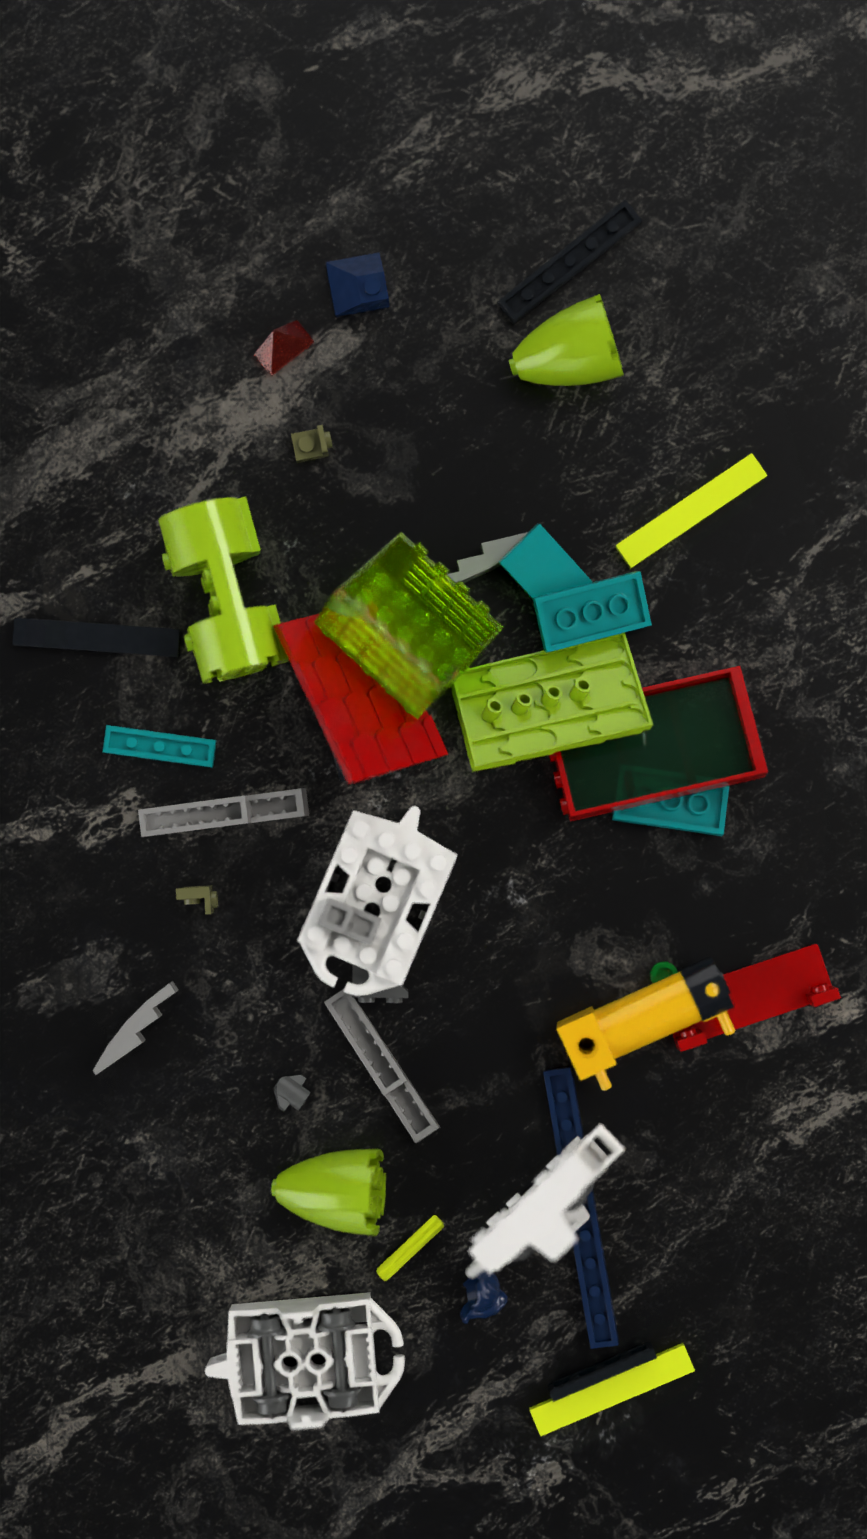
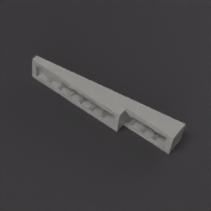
(223, 812)
(382, 1066)

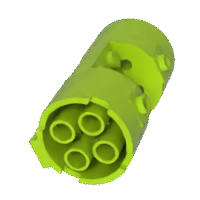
(208, 541)

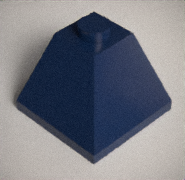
(357, 284)

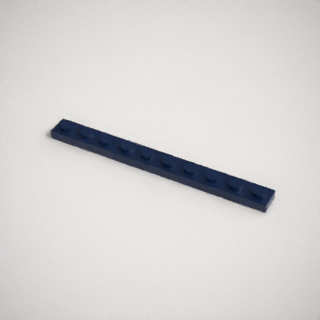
(588, 1246)

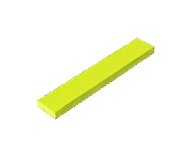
(691, 511)
(665, 1368)

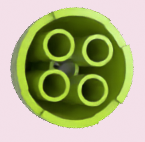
(569, 348)
(336, 1190)

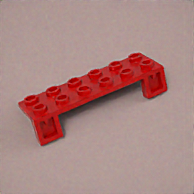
(766, 992)

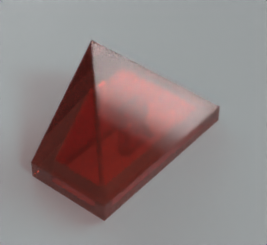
(283, 346)

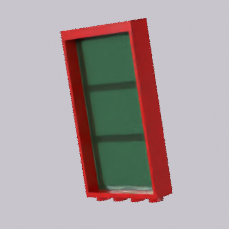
(697, 743)

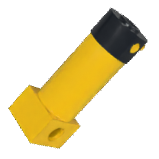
(645, 1017)

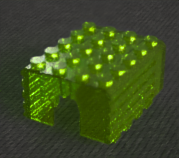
(408, 624)

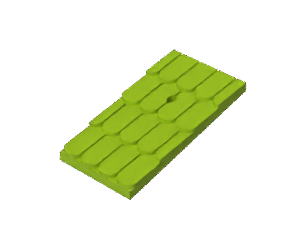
(550, 702)

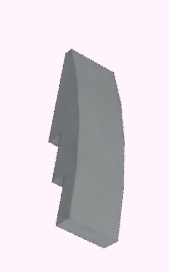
(491, 553)
(129, 1035)

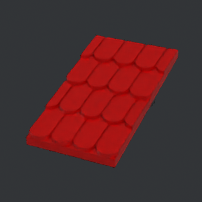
(361, 721)

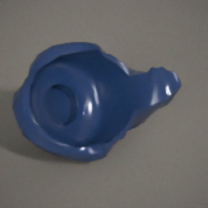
(483, 1297)

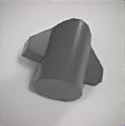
(291, 1092)

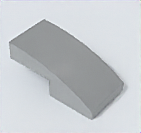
(349, 921)

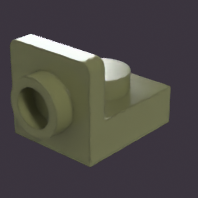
(311, 444)
(193, 894)

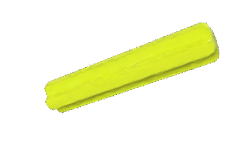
(410, 1248)

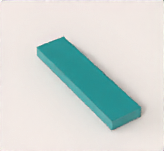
(159, 746)

